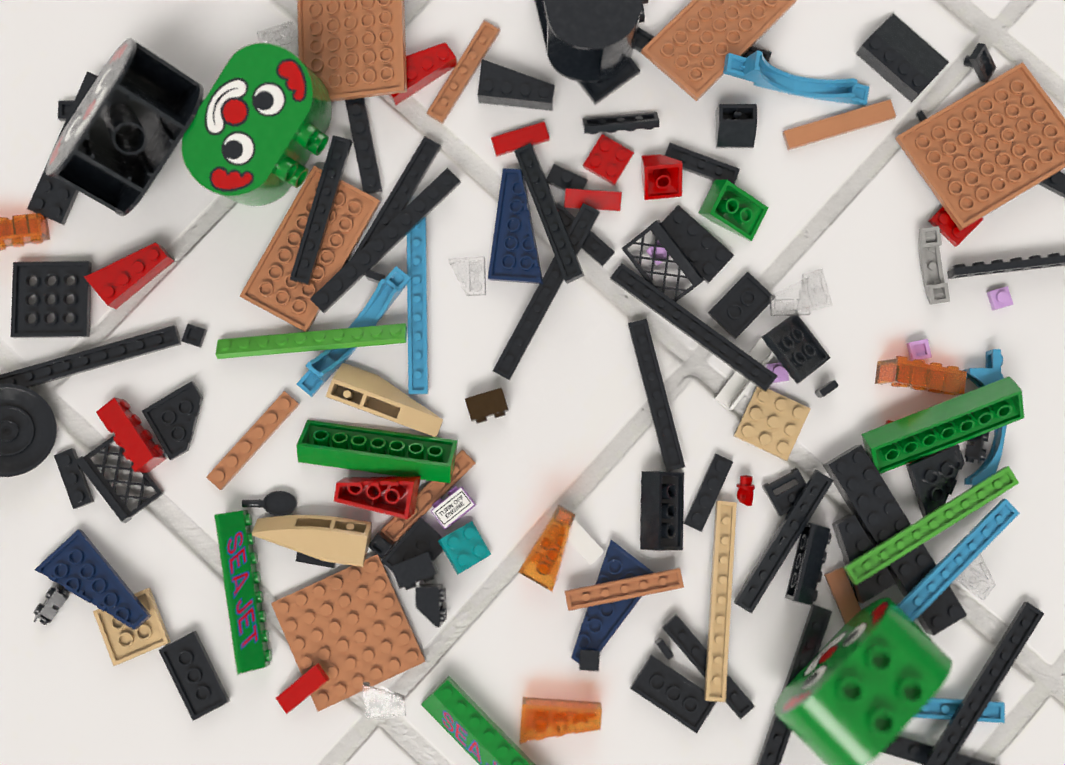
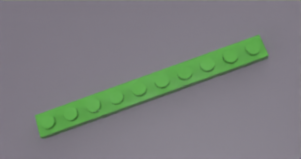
(311, 341)
(930, 525)

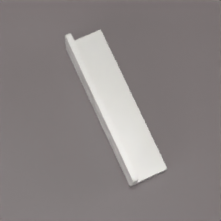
(737, 384)

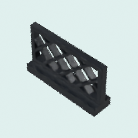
(676, 253)
(107, 491)

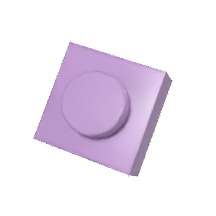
(661, 253)
(1000, 298)
(919, 349)
(780, 371)

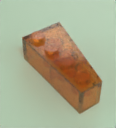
(23, 230)
(920, 376)
(548, 551)
(557, 717)

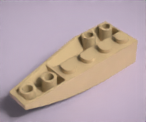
(380, 398)
(318, 536)

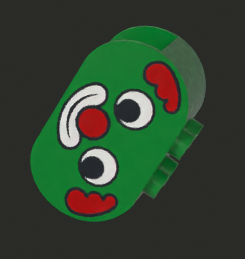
(258, 126)
(864, 686)

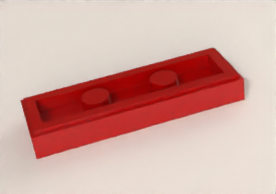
(518, 138)
(594, 198)
(302, 688)

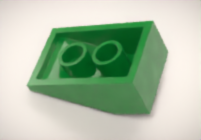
(733, 209)

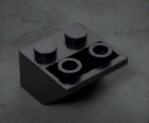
(736, 125)
(429, 602)

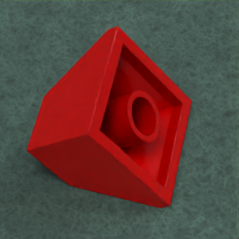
(661, 177)

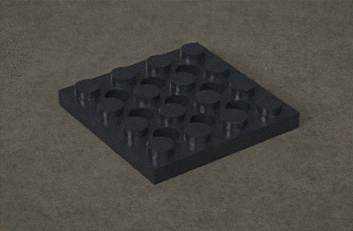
(59, 327)

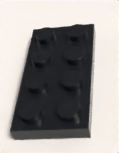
(697, 243)
(194, 675)
(672, 693)

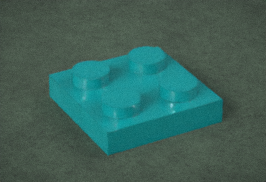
(464, 547)

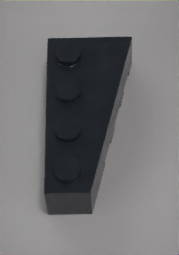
(511, 88)
(853, 544)

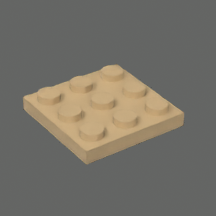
(772, 422)
(127, 643)

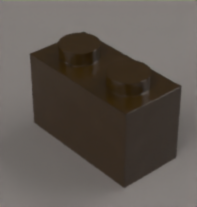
(486, 405)

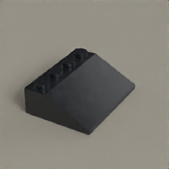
(902, 57)

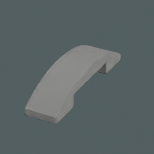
(931, 265)

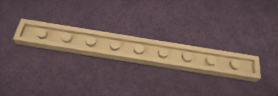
(720, 601)

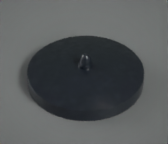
(26, 430)

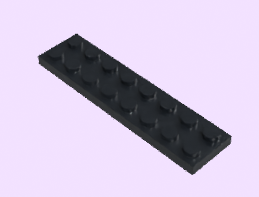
(52, 196)

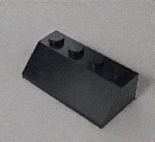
(662, 511)
(807, 564)

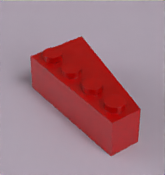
(425, 68)
(128, 275)
(131, 435)
(380, 494)

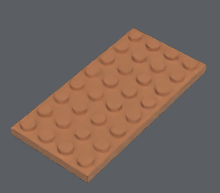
(704, 32)
(271, 283)

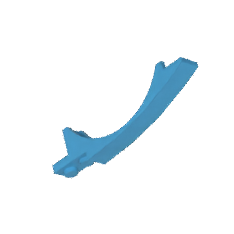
(764, 75)
(330, 360)
(983, 377)

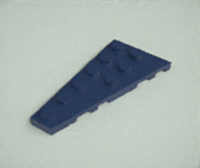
(514, 244)
(88, 575)
(604, 619)

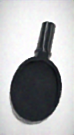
(276, 503)

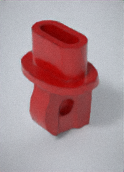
(745, 491)

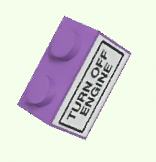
(453, 507)

